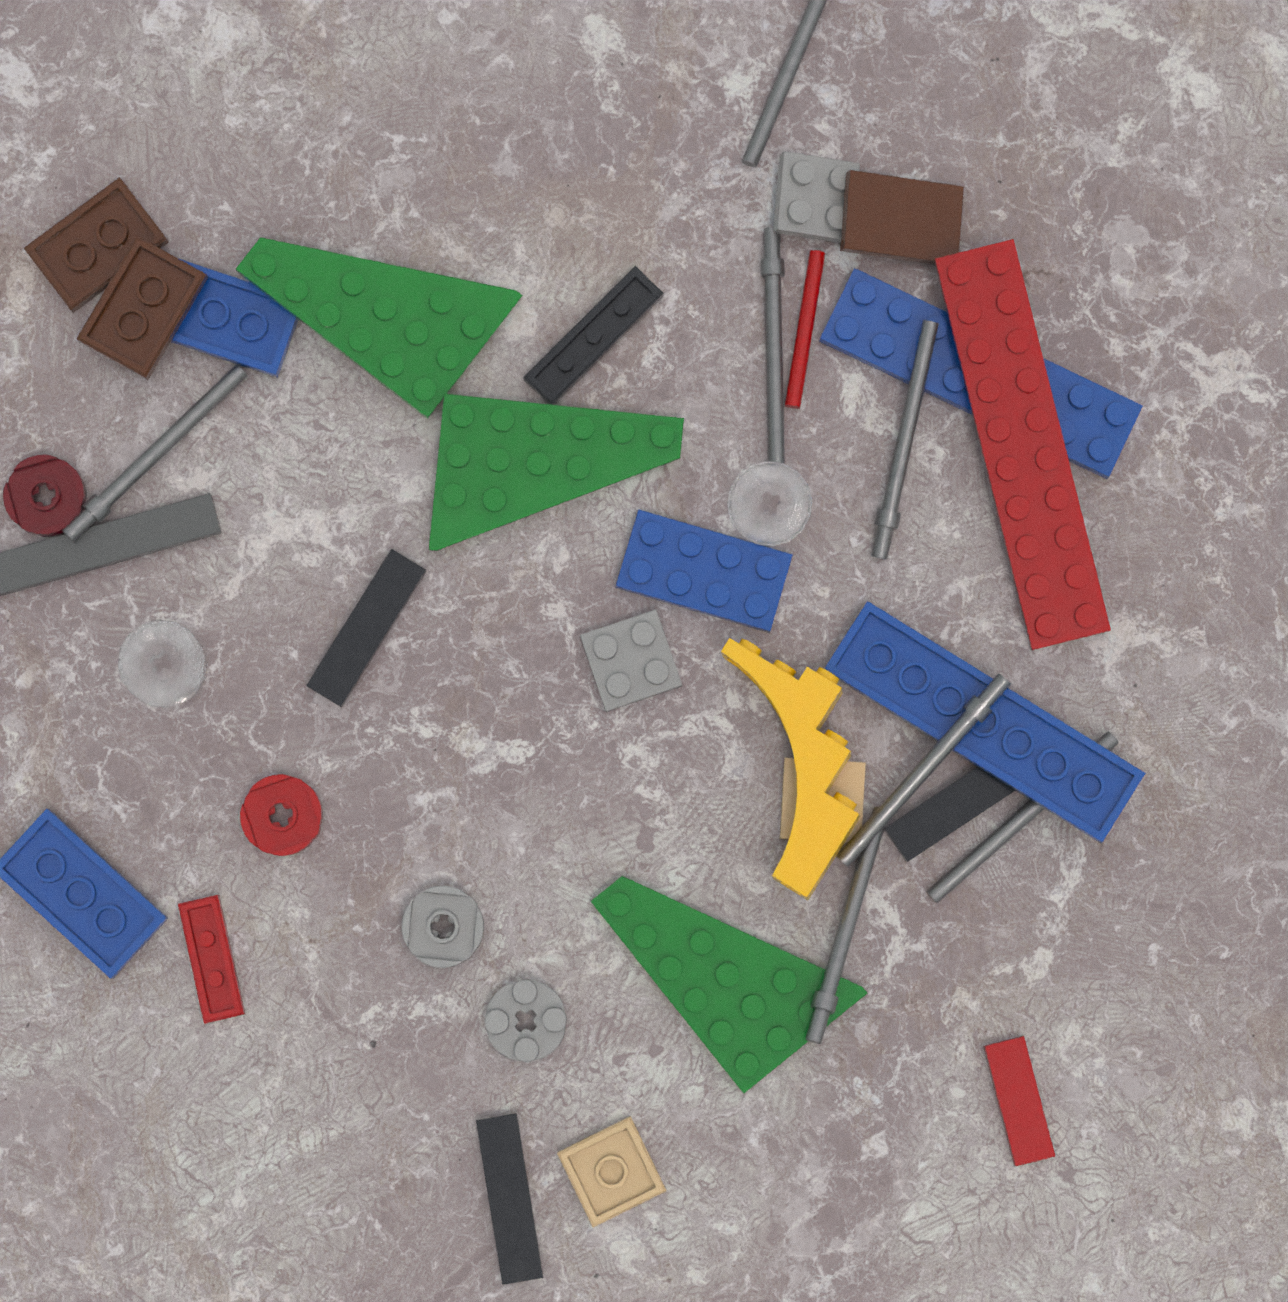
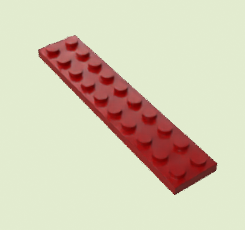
(1022, 444)

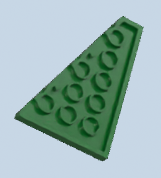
(391, 320)
(525, 457)
(727, 985)

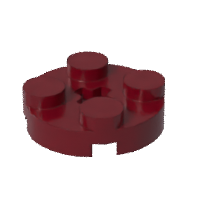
(26, 483)

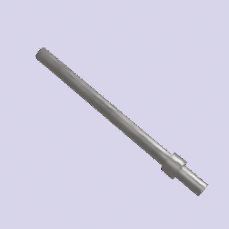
(783, 82)
(773, 270)
(98, 506)
(888, 516)
(976, 710)
(996, 840)
(824, 1000)

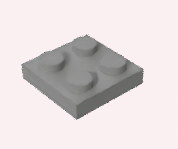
(810, 196)
(631, 660)

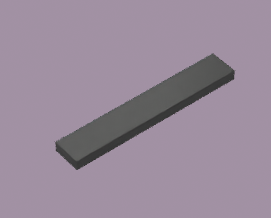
(108, 544)

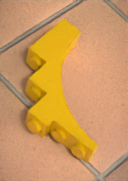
(803, 706)

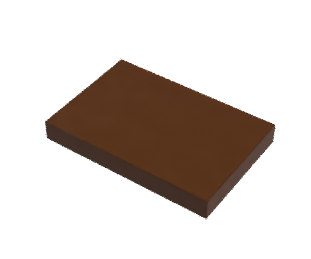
(900, 217)
(91, 242)
(142, 308)

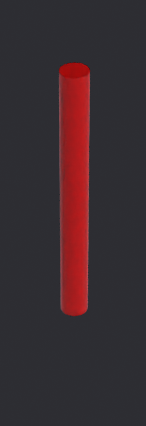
(805, 329)

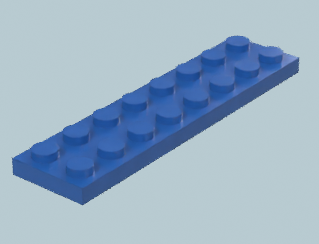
(883, 331)
(1013, 744)

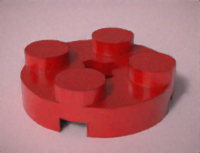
(260, 805)

